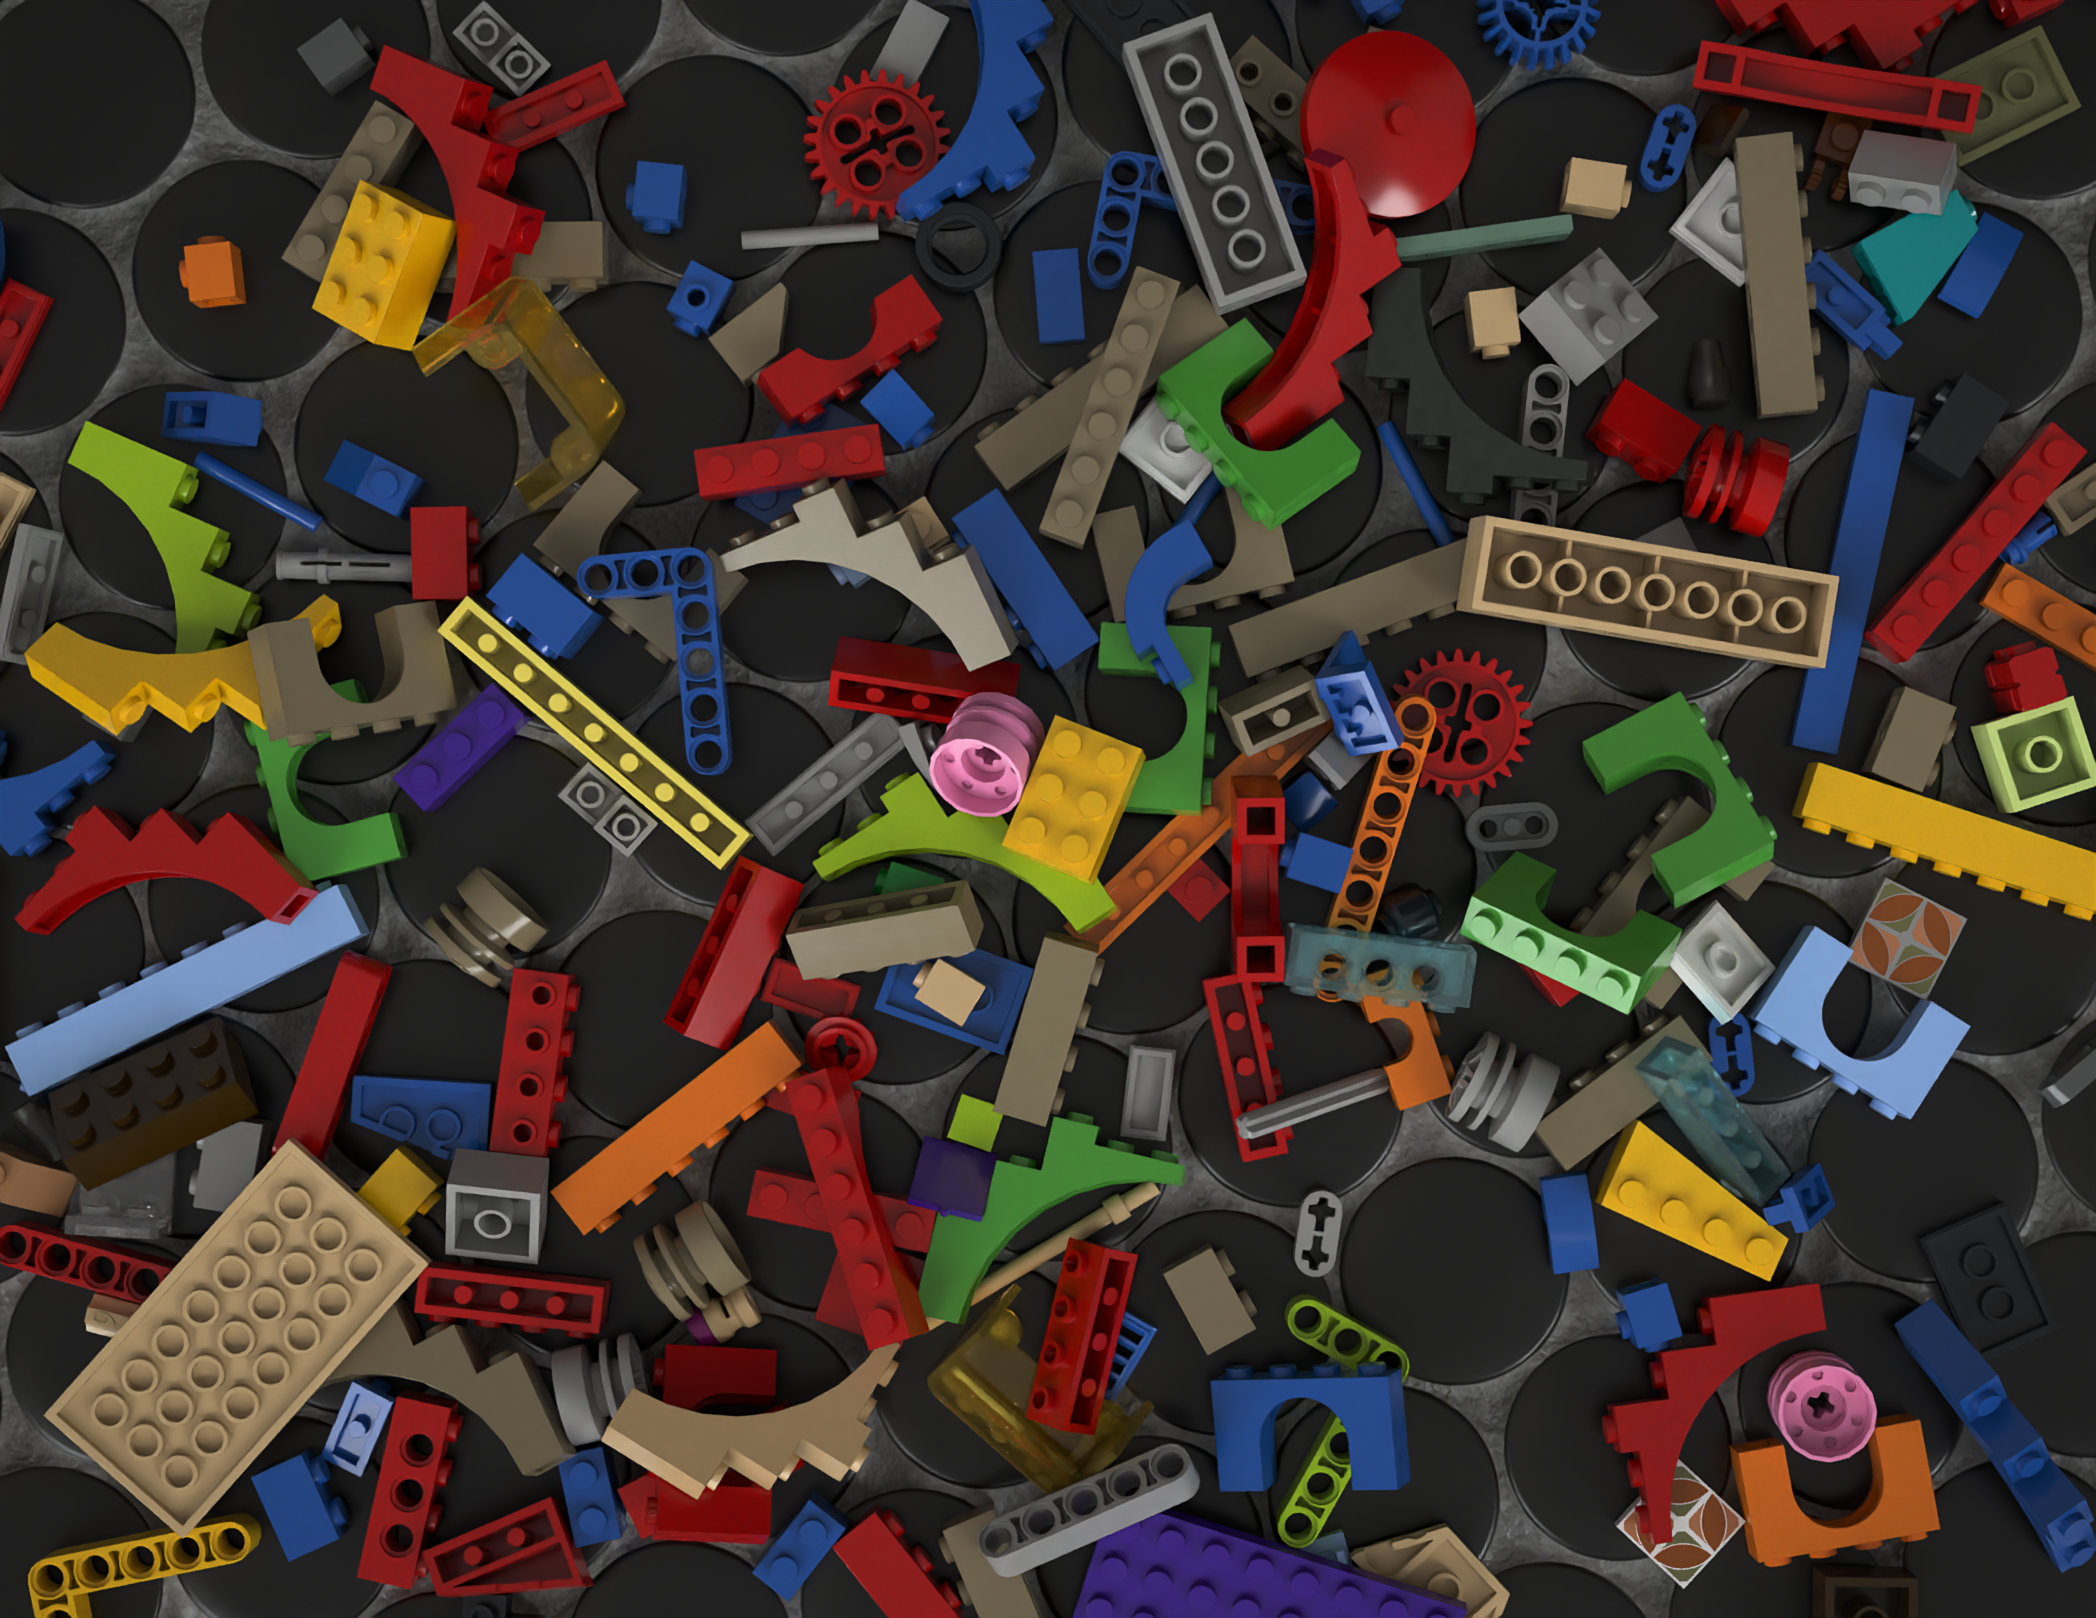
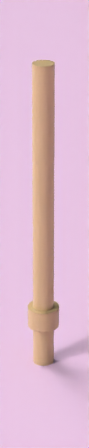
(1115, 1210)

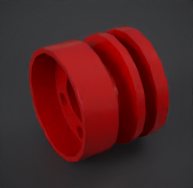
(1728, 478)

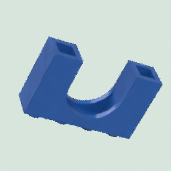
(1364, 1400)

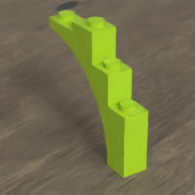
(190, 548)
(921, 826)

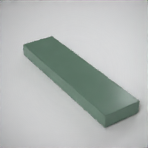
(1484, 238)

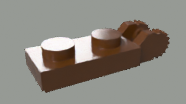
(1836, 144)

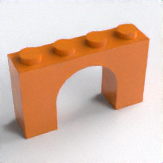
(1897, 1505)

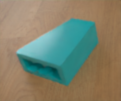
(1913, 255)

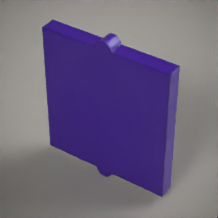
(952, 1179)

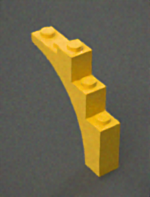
(187, 688)

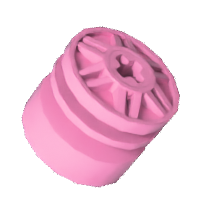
(987, 754)
(1830, 1429)

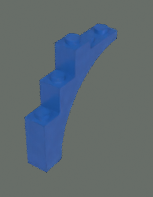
(1006, 89)
(31, 797)
(2004, 1434)

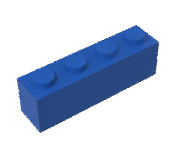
(1025, 581)

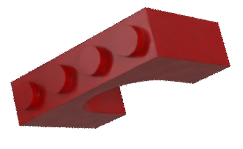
(1255, 914)
(692, 1380)

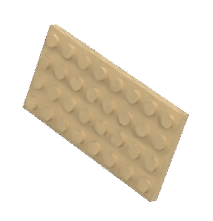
(237, 1337)

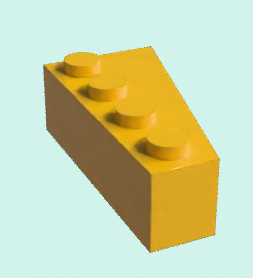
(1675, 1197)

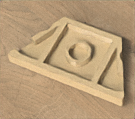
(1438, 1563)

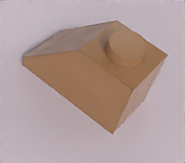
(33, 1182)

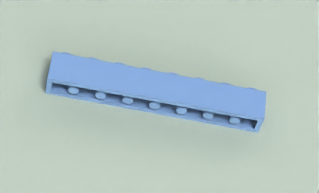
(182, 991)

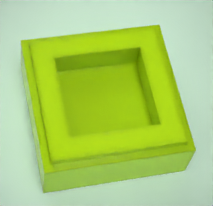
(975, 1122)

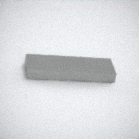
(28, 590)

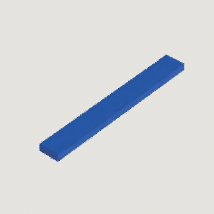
(1856, 561)

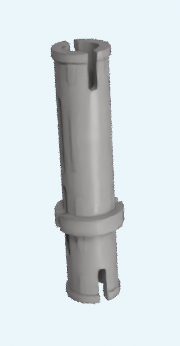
(343, 566)

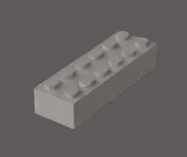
(1213, 164)

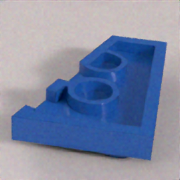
(425, 1111)

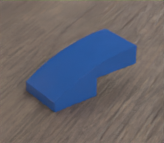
(1980, 266)
(1569, 1222)

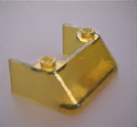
(524, 324)
(989, 1389)

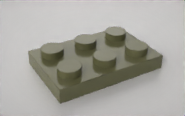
(2019, 94)

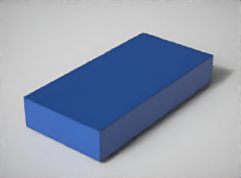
(1058, 296)

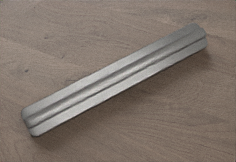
(1312, 1103)

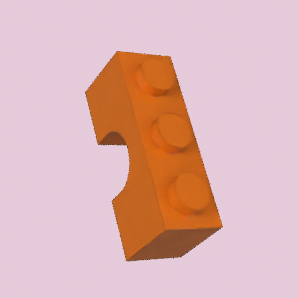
(1420, 1071)

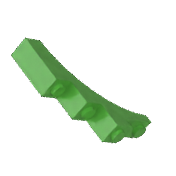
(1018, 1194)

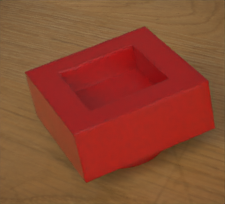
(1198, 890)

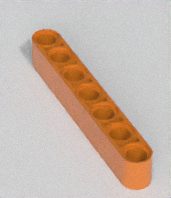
(1383, 826)

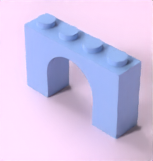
(1792, 1012)

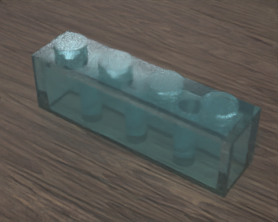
(1713, 1120)

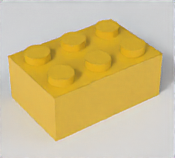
(385, 265)
(1074, 800)

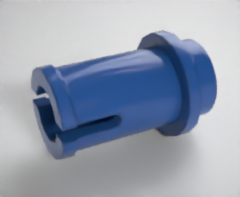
(2028, 539)

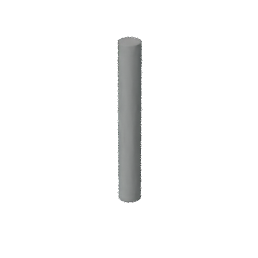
(810, 235)

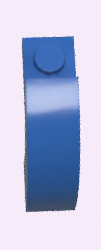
(1155, 579)

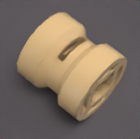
(731, 1313)

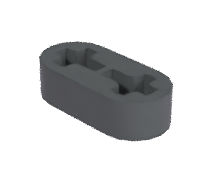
(2071, 1076)

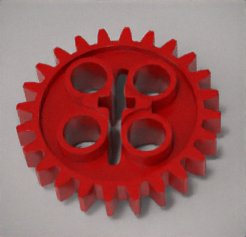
(857, 108)
(1498, 733)

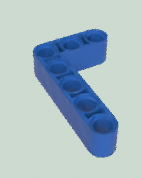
(1146, 192)
(688, 640)

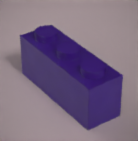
(462, 747)

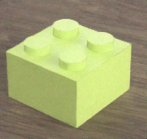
(2035, 755)

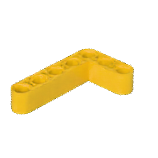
(125, 1566)

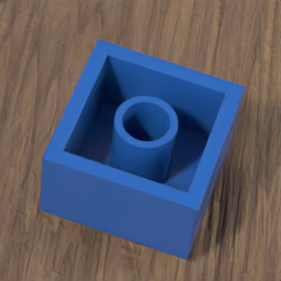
(545, 607)

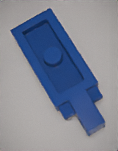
(1850, 307)

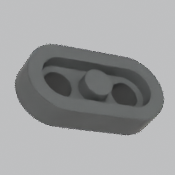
(1510, 826)

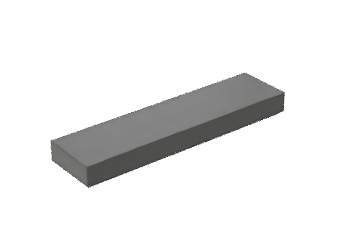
(826, 782)

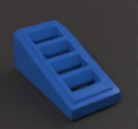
(1146, 1331)

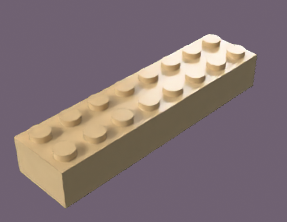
(1647, 592)

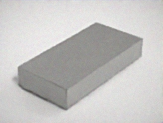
(911, 43)
(1147, 1092)

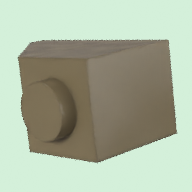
(755, 336)

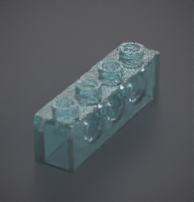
(1309, 944)

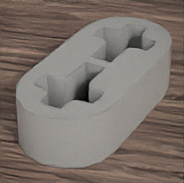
(1306, 1230)

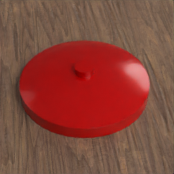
(1395, 116)

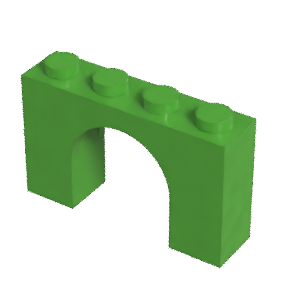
(1269, 482)
(1675, 738)
(1176, 780)
(310, 844)
(1608, 968)

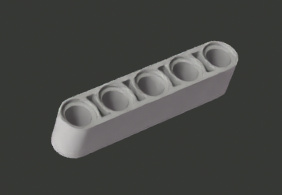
(1553, 413)
(1065, 1508)

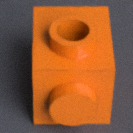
(213, 273)

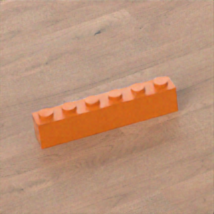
(677, 1127)

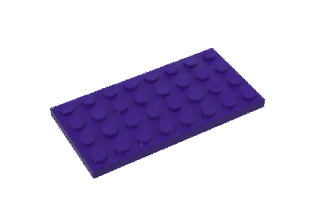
(1207, 1570)

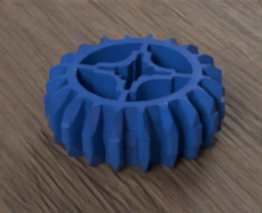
(1531, 45)

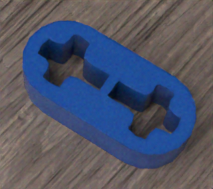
(1676, 151)
(1740, 1051)

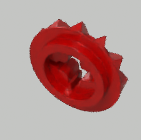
(825, 1033)

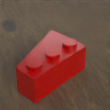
(511, 1555)

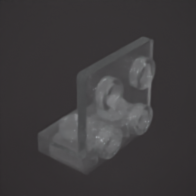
(129, 1205)

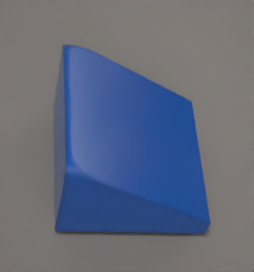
(1307, 802)

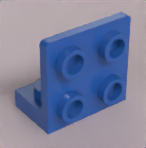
(1357, 700)

